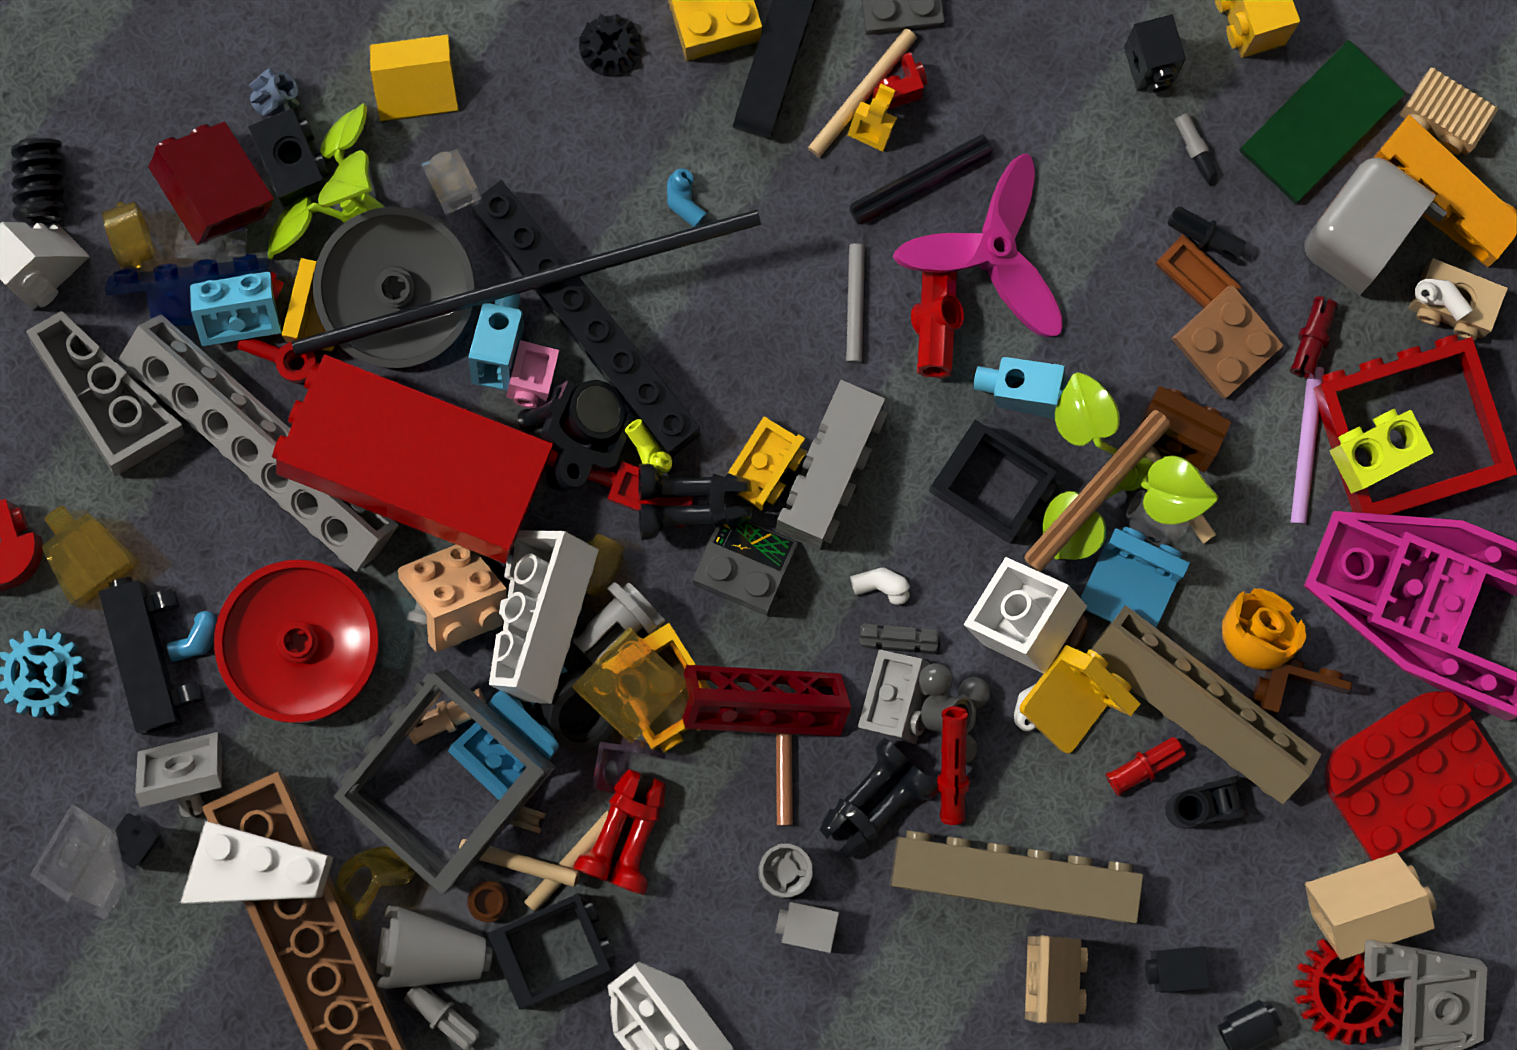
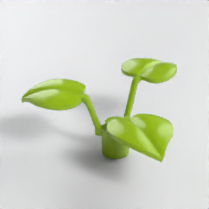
(348, 186)
(1173, 483)

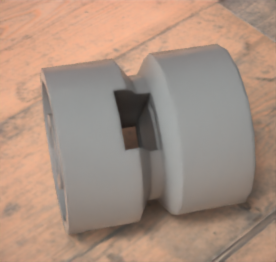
(785, 870)

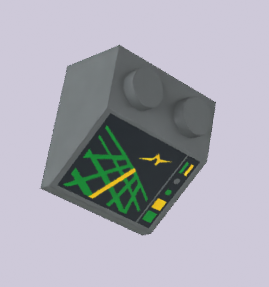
(745, 565)

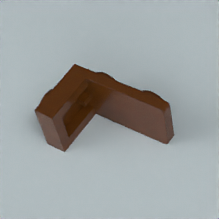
(1270, 689)

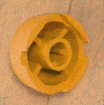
(1262, 630)

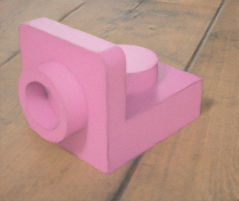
(532, 374)

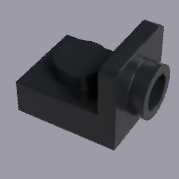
(135, 840)

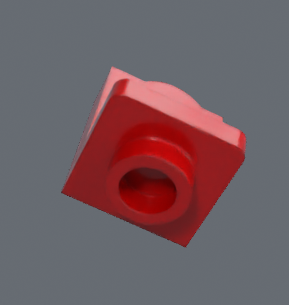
(907, 88)

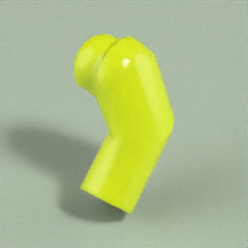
(648, 447)

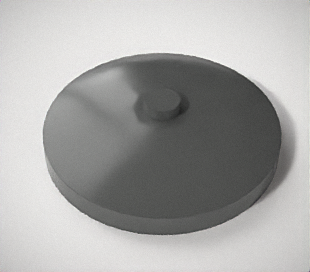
(389, 264)

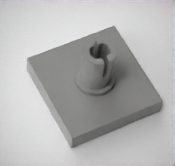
(180, 772)

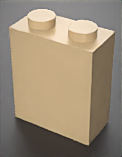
(1370, 903)

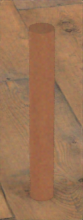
(784, 779)

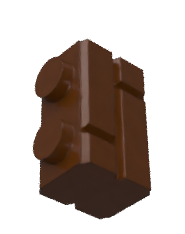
(1193, 430)

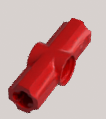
(935, 323)

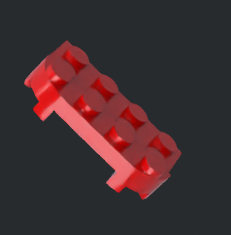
(1412, 773)

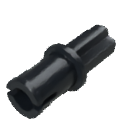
(1206, 234)

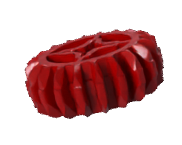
(1341, 1004)

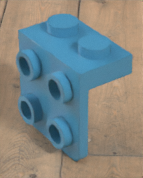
(1133, 576)
(488, 758)

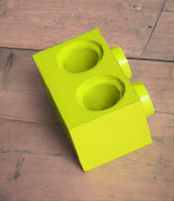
(1382, 454)

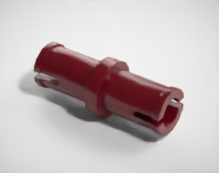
(1314, 337)

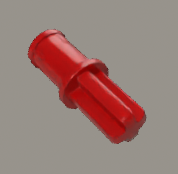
(1145, 765)

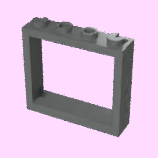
(380, 750)

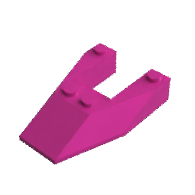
(1411, 593)

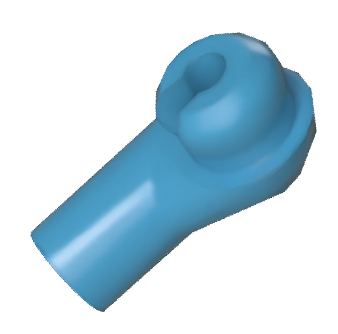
(680, 197)
(199, 640)

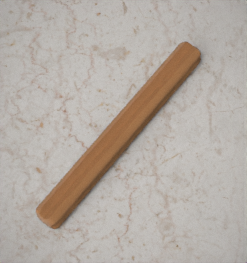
(1097, 490)

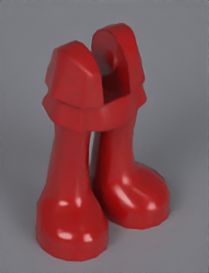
(627, 869)

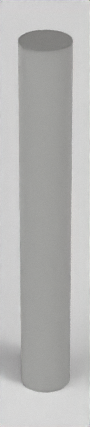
(855, 303)

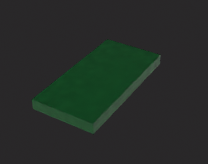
(1322, 122)

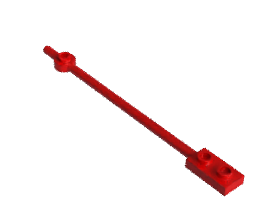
(622, 484)

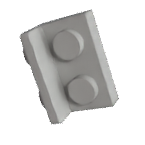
(895, 697)

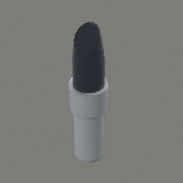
(1197, 148)

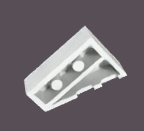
(37, 260)
(251, 868)

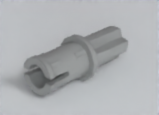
(442, 1015)

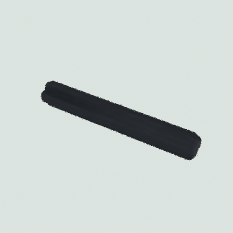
(920, 179)

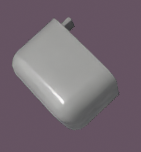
(1368, 223)

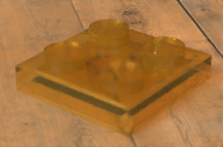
(630, 685)

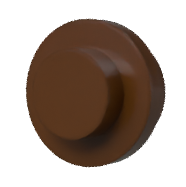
(487, 901)

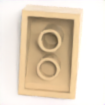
(1054, 979)

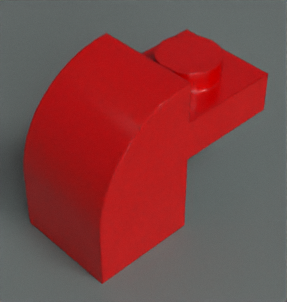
(18, 551)

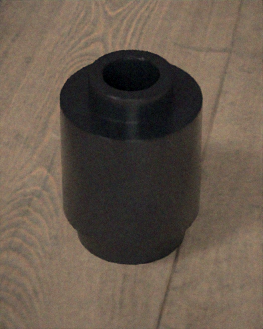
(1250, 1026)

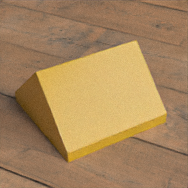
(413, 78)

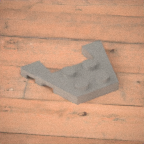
(1441, 995)

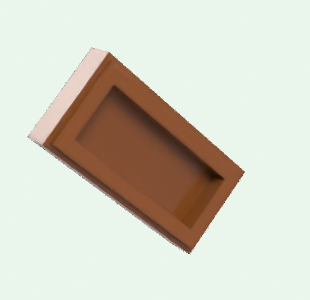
(1194, 271)

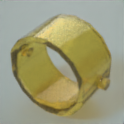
(128, 234)

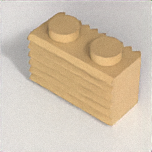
(1449, 112)

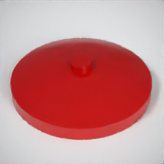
(296, 641)

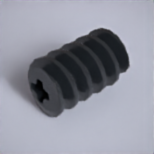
(35, 180)

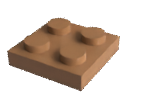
(1227, 341)

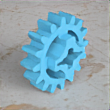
(55, 661)

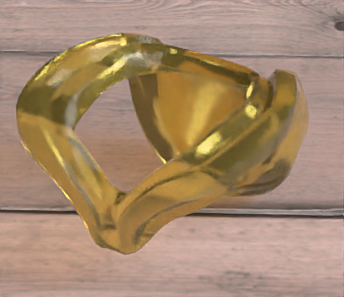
(386, 870)

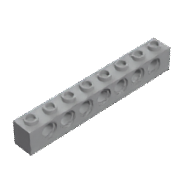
(247, 436)

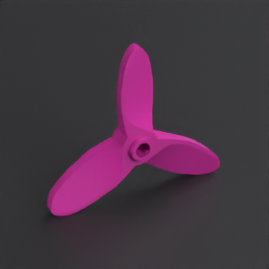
(995, 252)

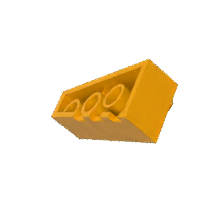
(1474, 213)

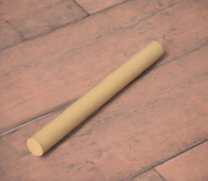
(862, 92)

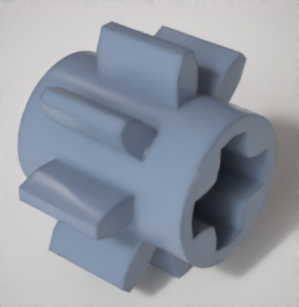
(273, 93)

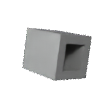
(807, 926)

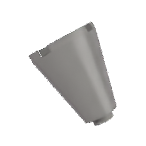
(427, 952)

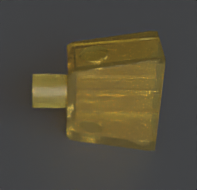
(84, 555)

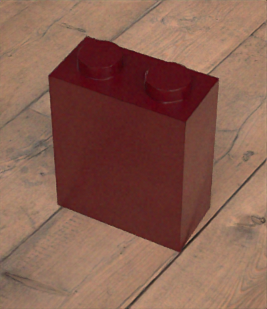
(210, 182)

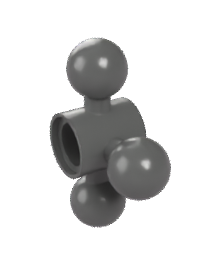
(972, 694)

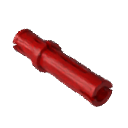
(953, 780)

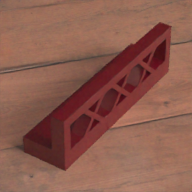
(768, 707)

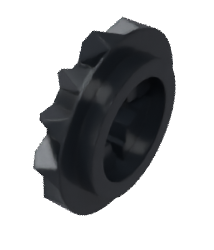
(610, 62)

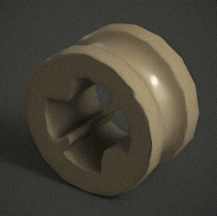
(528, 819)

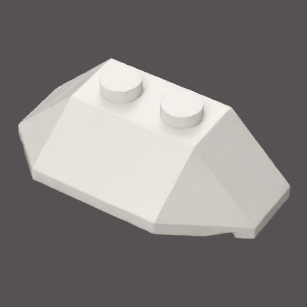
(660, 1013)

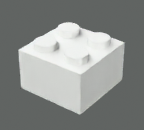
(1025, 615)

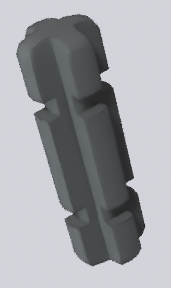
(898, 638)

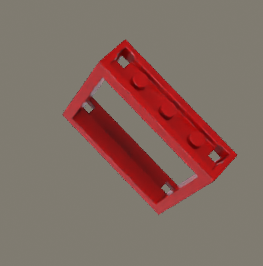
(1409, 359)

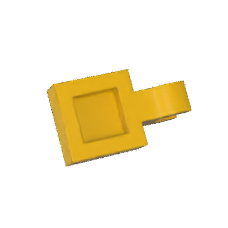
(871, 121)

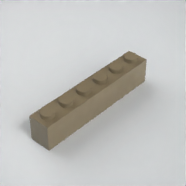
(1206, 706)
(1016, 879)

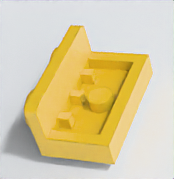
(766, 461)

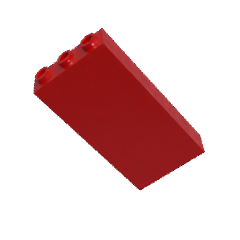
(412, 458)

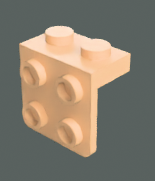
(456, 594)

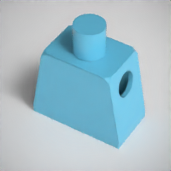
(496, 343)
(1038, 393)

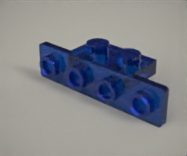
(169, 286)

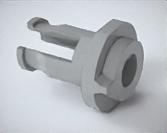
(626, 610)

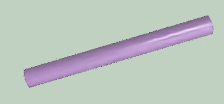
(1306, 451)

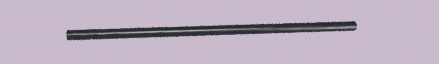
(526, 282)

